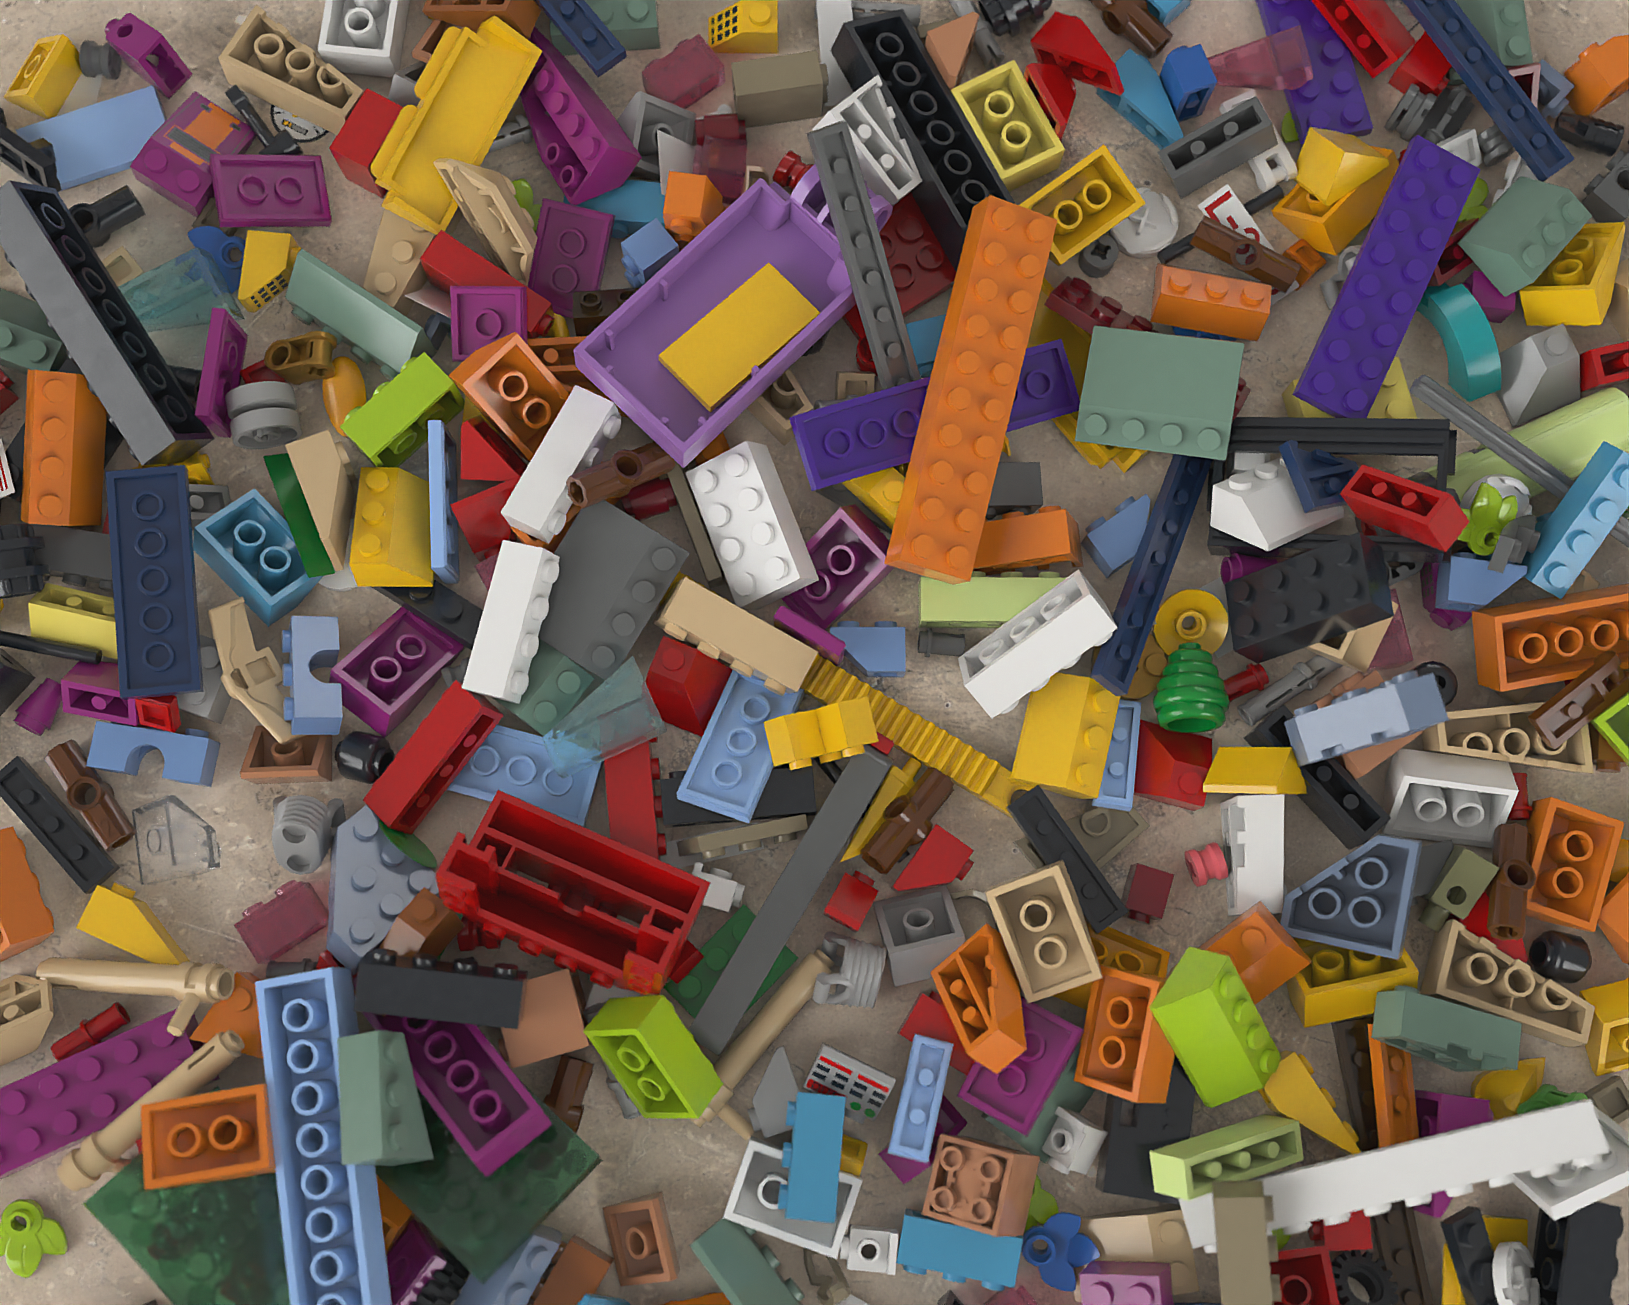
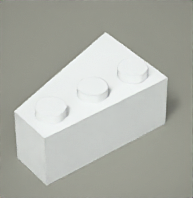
(880, 151)
(1254, 852)

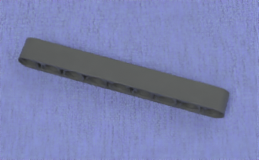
(789, 899)

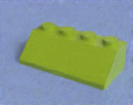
(1215, 1028)

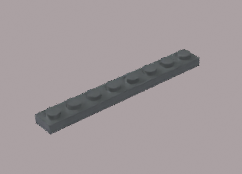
(863, 254)

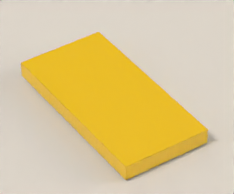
(737, 335)

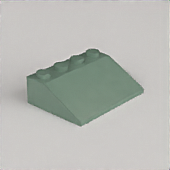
(1159, 392)

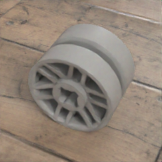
(263, 415)

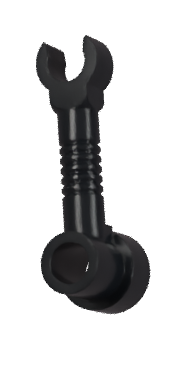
(280, 144)

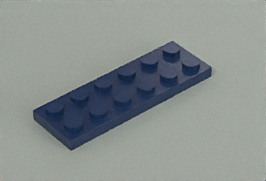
(154, 582)

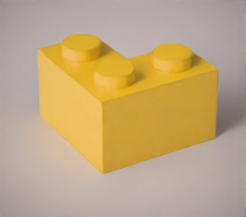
(824, 733)

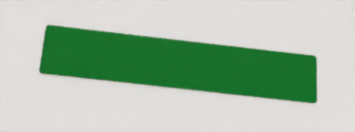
(298, 516)

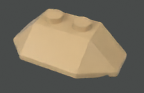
(493, 215)
(24, 1015)

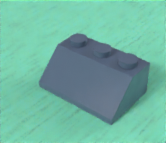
(517, 1276)

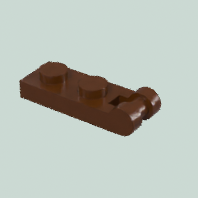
(1581, 700)

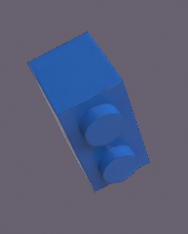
(1187, 81)

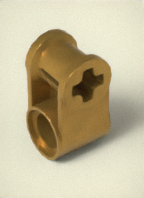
(302, 357)

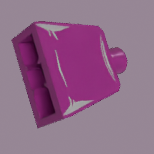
(135, 41)

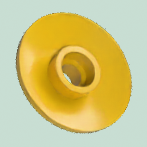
(1209, 622)

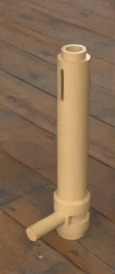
(188, 982)
(759, 1036)
(103, 1149)

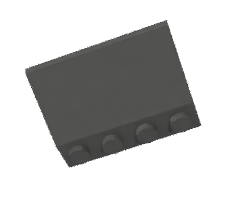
(607, 586)

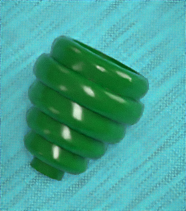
(1190, 692)

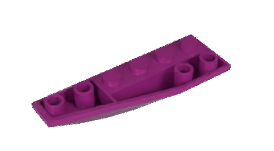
(580, 137)

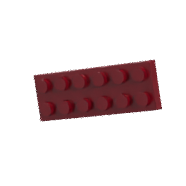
(1085, 309)

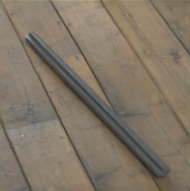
(1502, 443)

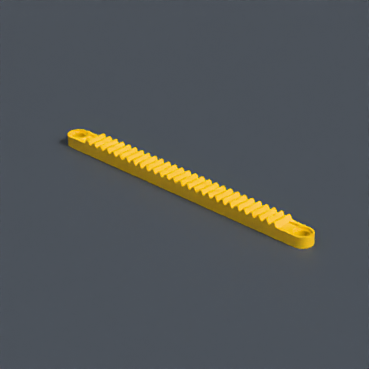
(911, 732)

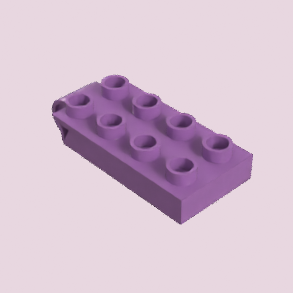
(756, 229)

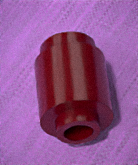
(720, 125)
(649, 499)

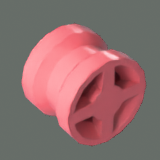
(1206, 864)

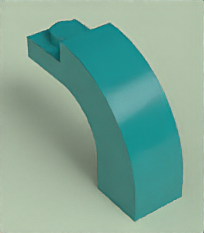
(1467, 337)

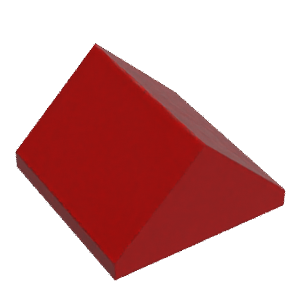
(487, 454)
(1305, 1277)

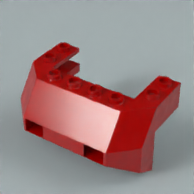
(587, 890)

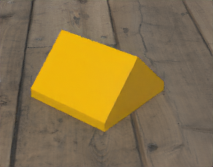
(46, 77)
(1335, 164)
(1255, 771)

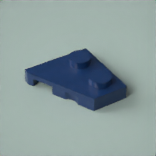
(1317, 476)

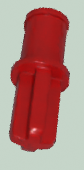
(90, 1032)

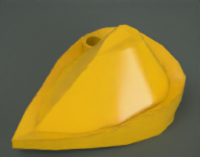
(1509, 1087)

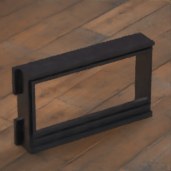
(1339, 437)

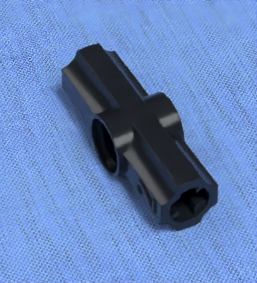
(107, 215)

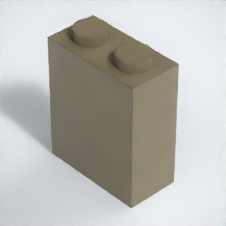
(779, 88)

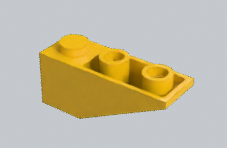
(1297, 1097)

